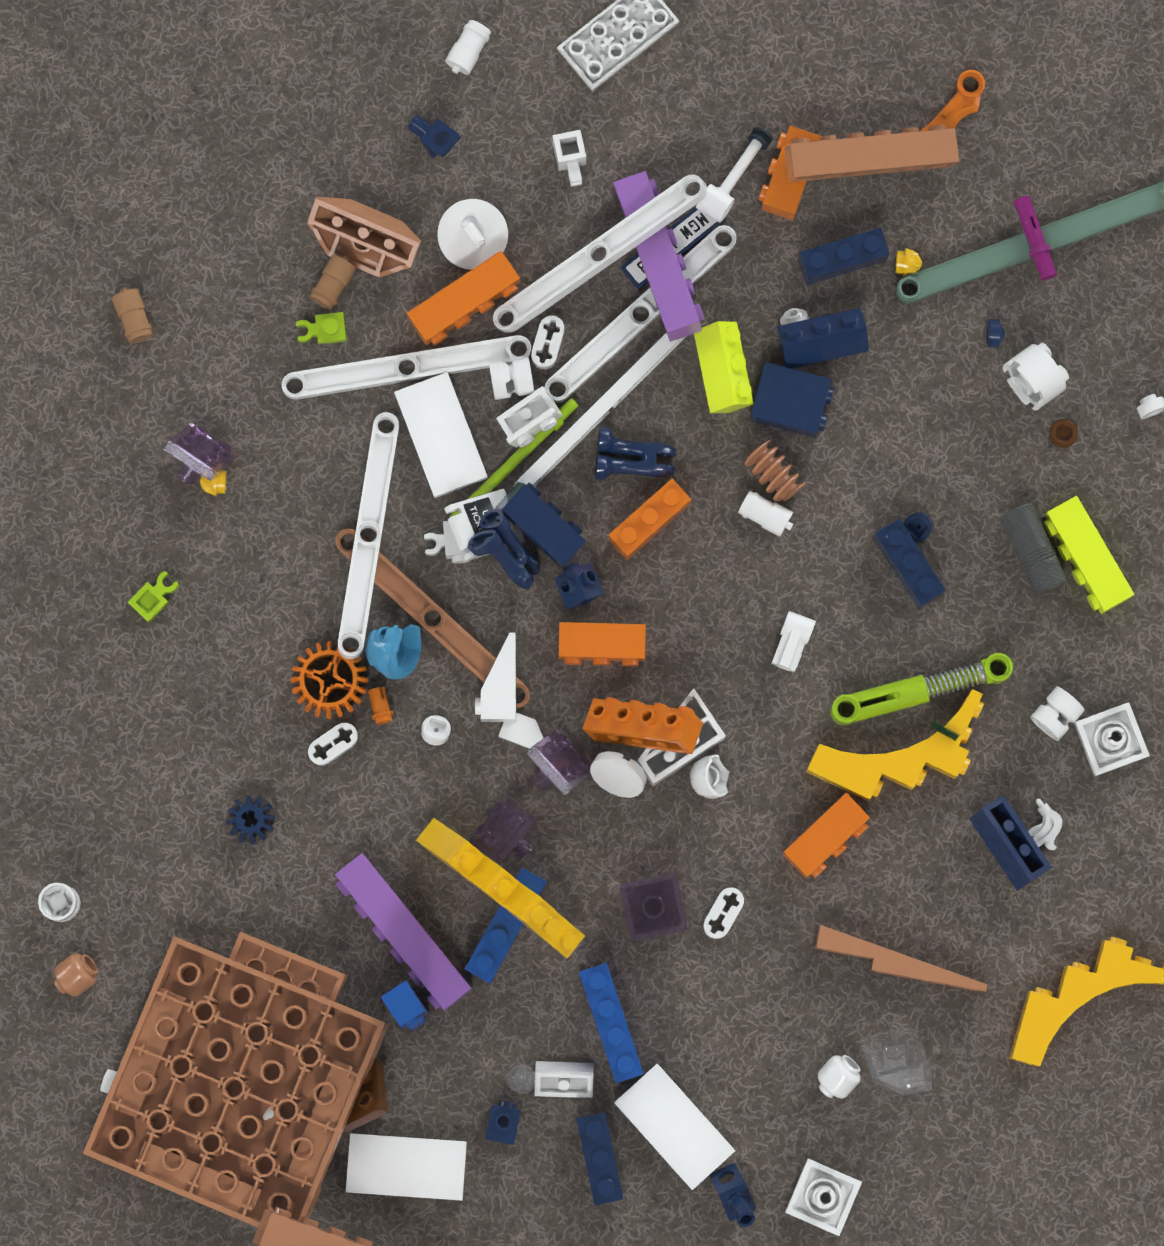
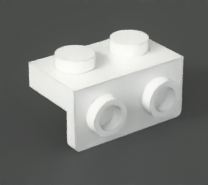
(529, 417)

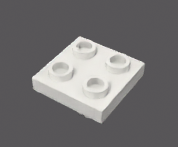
(1111, 739)
(823, 1197)

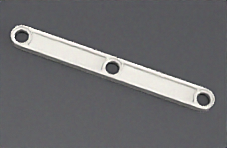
(617, 243)
(626, 328)
(386, 369)
(599, 411)
(364, 553)

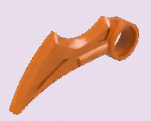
(961, 104)

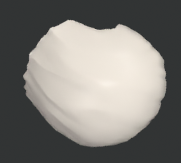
(709, 777)

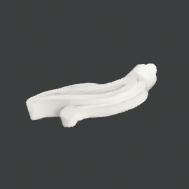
(1049, 827)

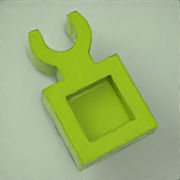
(328, 328)
(150, 600)

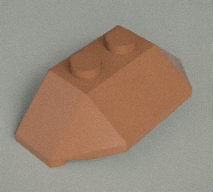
(364, 235)

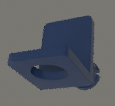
(435, 138)
(734, 1196)

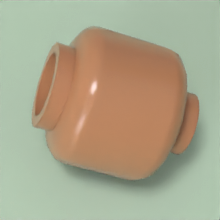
(75, 974)

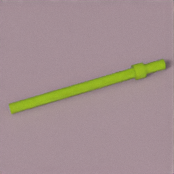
(505, 469)

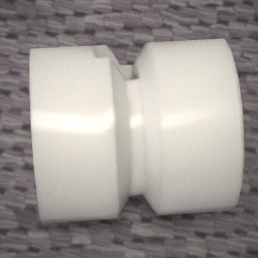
(511, 378)
(1057, 713)
(59, 902)

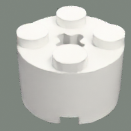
(1036, 375)

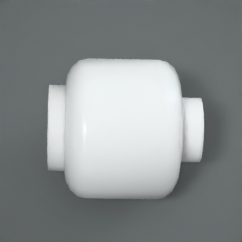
(839, 1076)

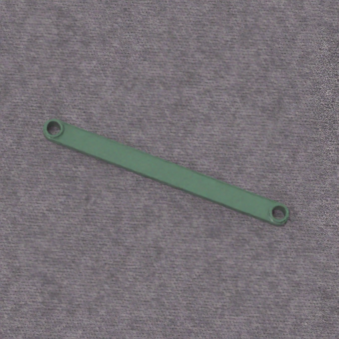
(1016, 249)

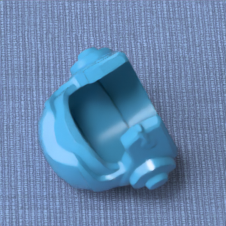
(391, 653)

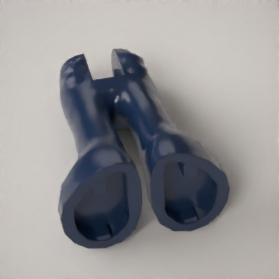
(646, 450)
(493, 540)

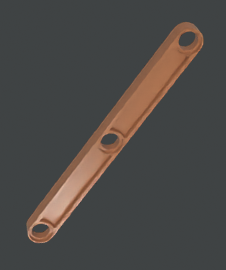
(418, 604)

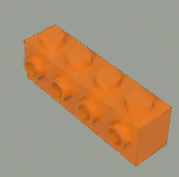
(464, 298)
(643, 725)

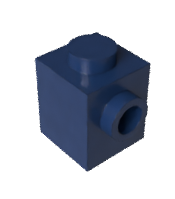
(503, 1123)

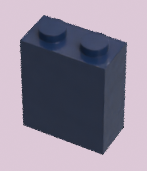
(791, 400)

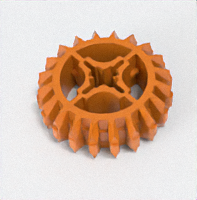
(321, 704)

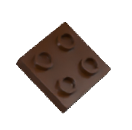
(371, 1100)

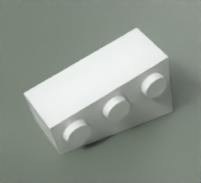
(662, 764)

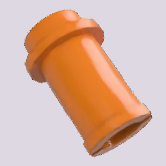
(380, 706)

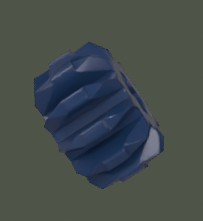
(259, 815)

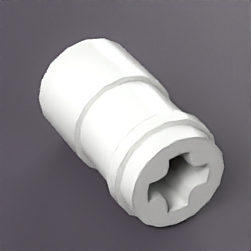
(468, 47)
(766, 513)

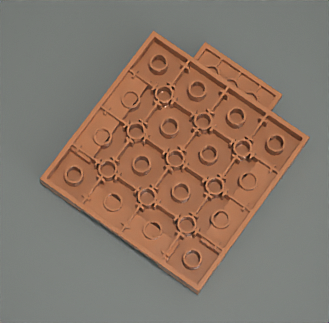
(210, 1060)

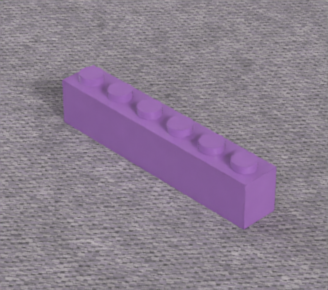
(661, 263)
(403, 932)

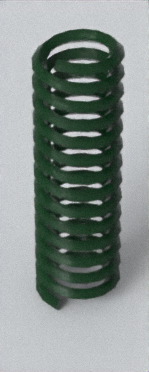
(950, 734)

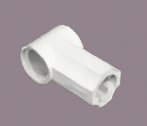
(795, 635)

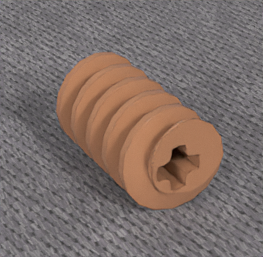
(774, 473)

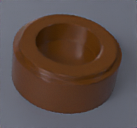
(1063, 433)

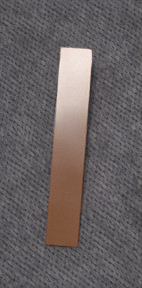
(892, 962)

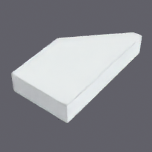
(522, 732)

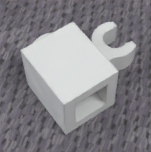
(570, 154)
(449, 542)

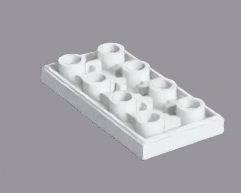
(616, 38)
(440, 435)
(674, 1126)
(406, 1166)

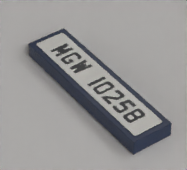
(688, 233)

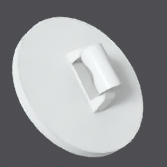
(471, 233)

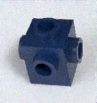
(578, 585)

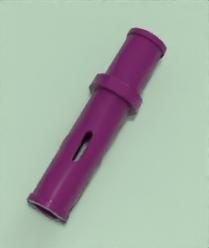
(1038, 248)

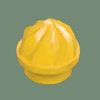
(907, 262)
(216, 486)

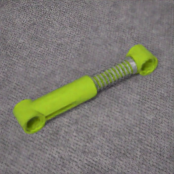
(918, 690)

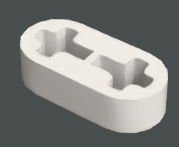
(554, 344)
(338, 749)
(717, 909)

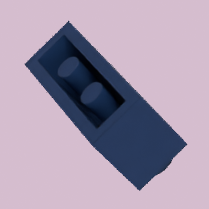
(843, 256)
(823, 338)
(541, 523)
(909, 564)
(1010, 842)
(599, 1158)

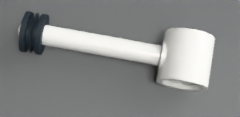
(717, 200)

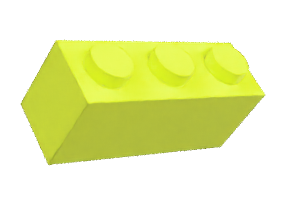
(723, 367)

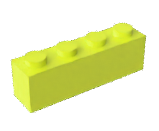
(1088, 555)

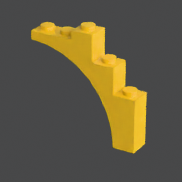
(861, 773)
(501, 887)
(1045, 1014)

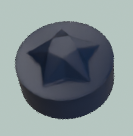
(994, 333)
(919, 526)

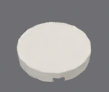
(618, 774)

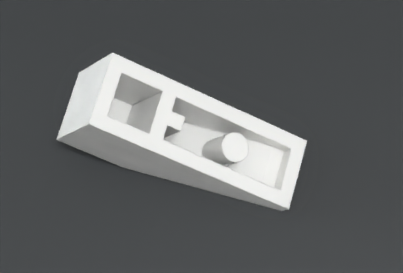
(499, 689)

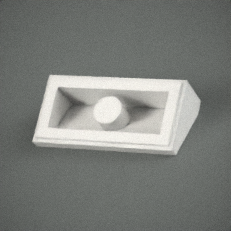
(564, 1079)

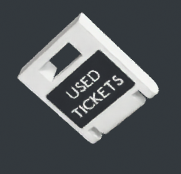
(470, 511)

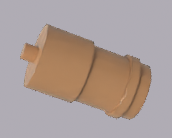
(332, 282)
(132, 315)

